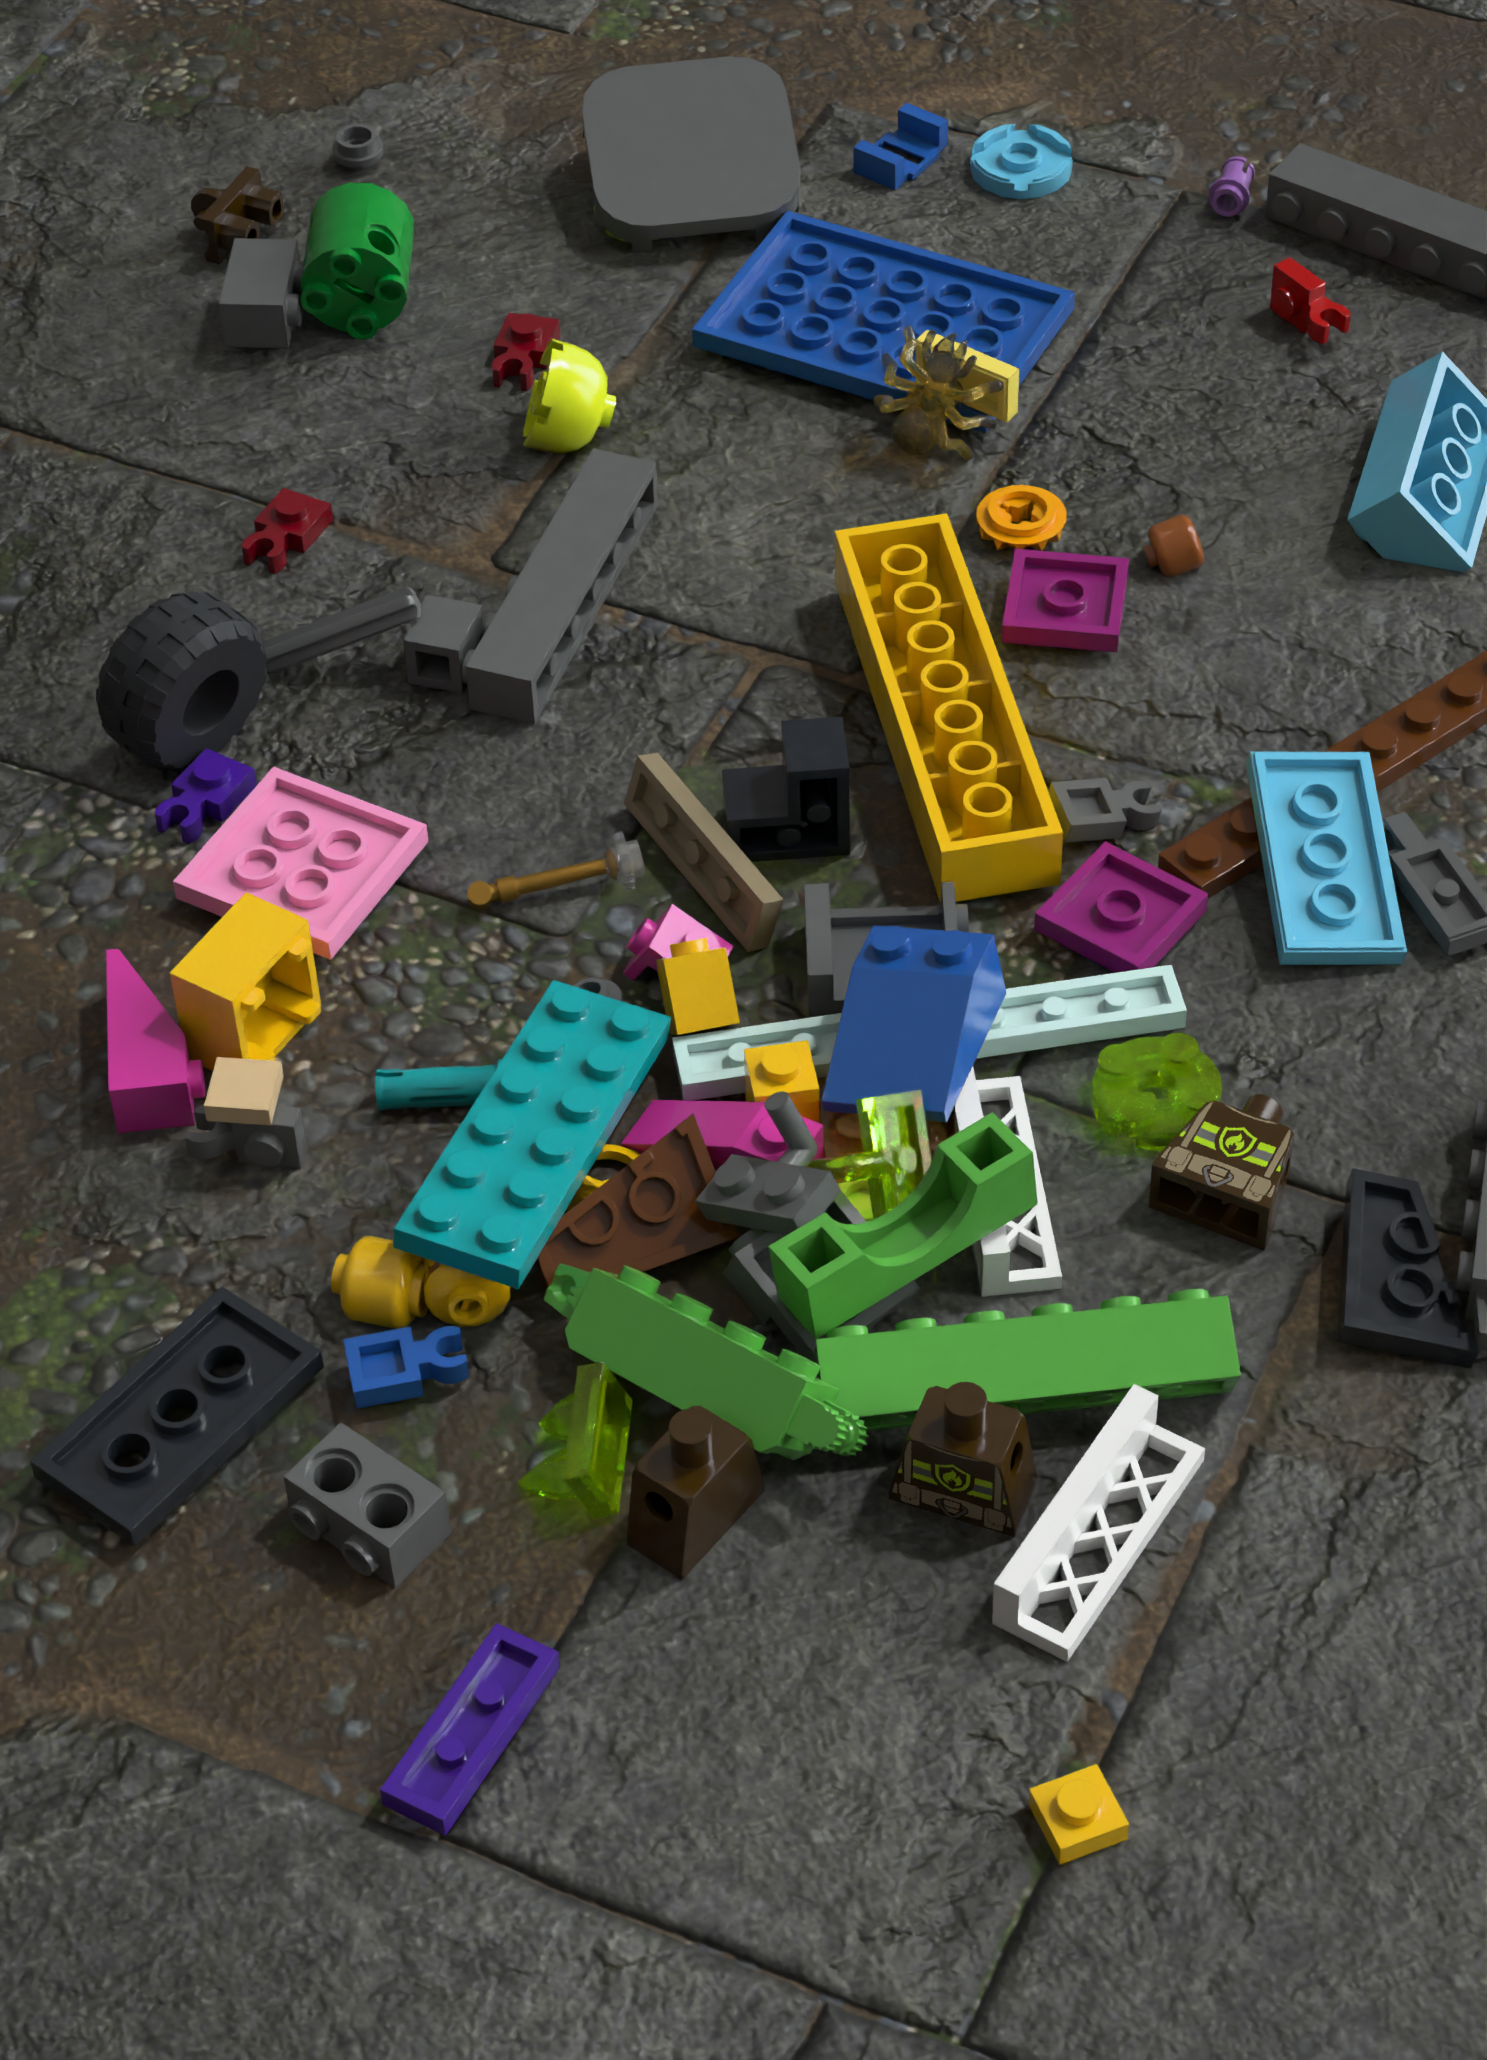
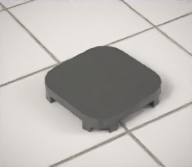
(690, 149)

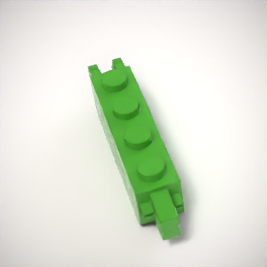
(696, 1363)

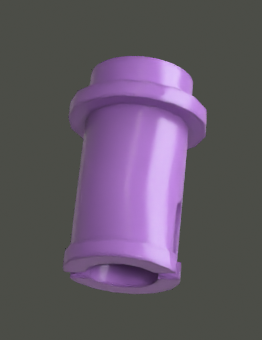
(1230, 192)

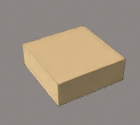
(243, 1091)

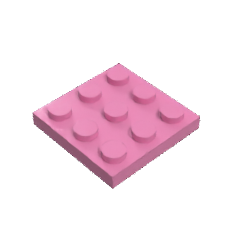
(305, 853)

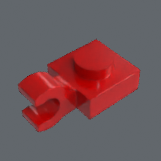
(1301, 301)

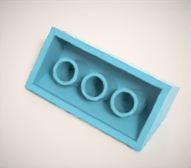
(1426, 470)

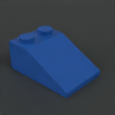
(914, 1017)

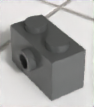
(261, 293)

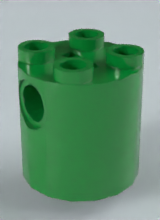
(357, 258)

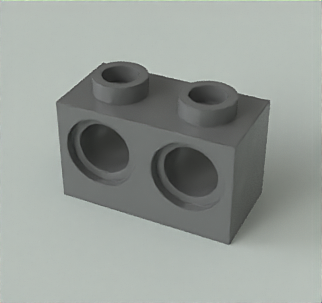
(372, 1496)

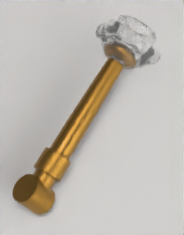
(620, 861)

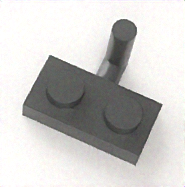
(771, 1193)

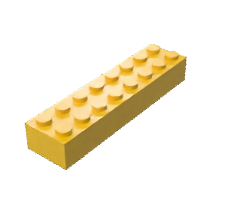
(947, 709)

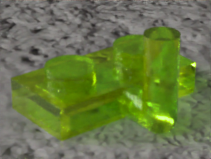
(893, 1149)

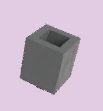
(440, 642)

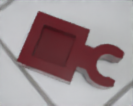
(522, 346)
(286, 524)

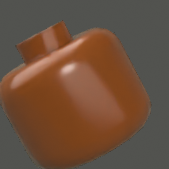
(1174, 546)

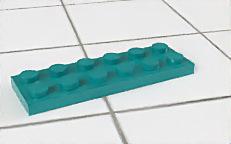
(532, 1134)

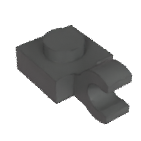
(264, 1145)

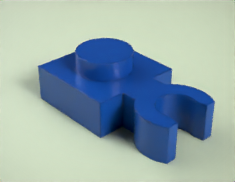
(392, 1366)

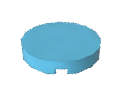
(1021, 161)

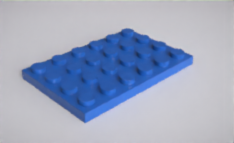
(837, 299)

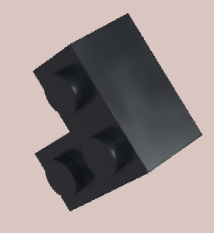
(797, 805)

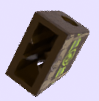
(1227, 1170)
(967, 1460)

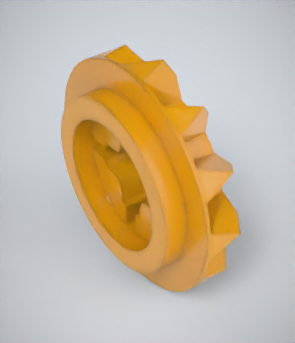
(1019, 503)

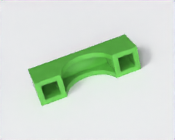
(970, 1190)

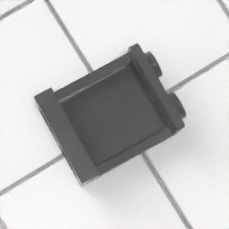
(838, 935)

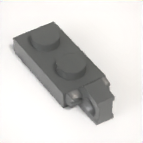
(1436, 885)

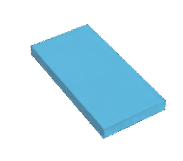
(1325, 859)

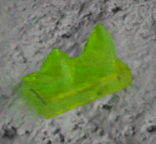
(597, 1431)

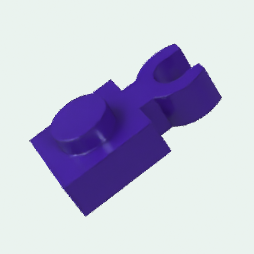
(206, 788)

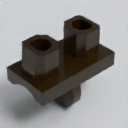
(235, 212)

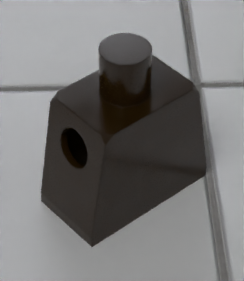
(691, 1489)

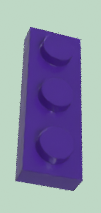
(470, 1729)

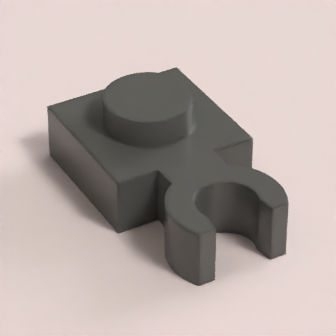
(1096, 812)

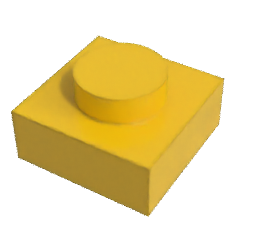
(1078, 1814)

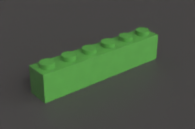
(1038, 1360)

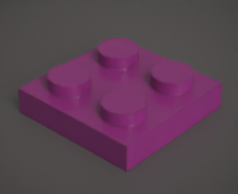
(1065, 600)
(1120, 911)

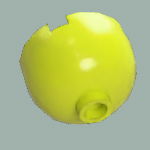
(567, 400)

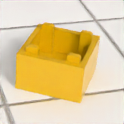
(247, 984)

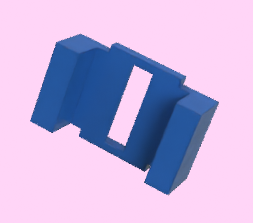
(917, 134)

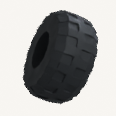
(181, 679)

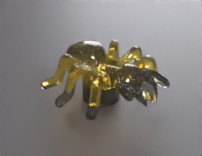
(935, 398)

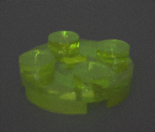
(1153, 1062)

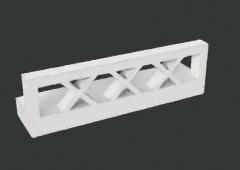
(994, 1250)
(1072, 1514)

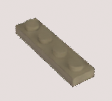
(703, 852)

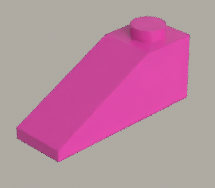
(147, 1056)
(725, 1128)

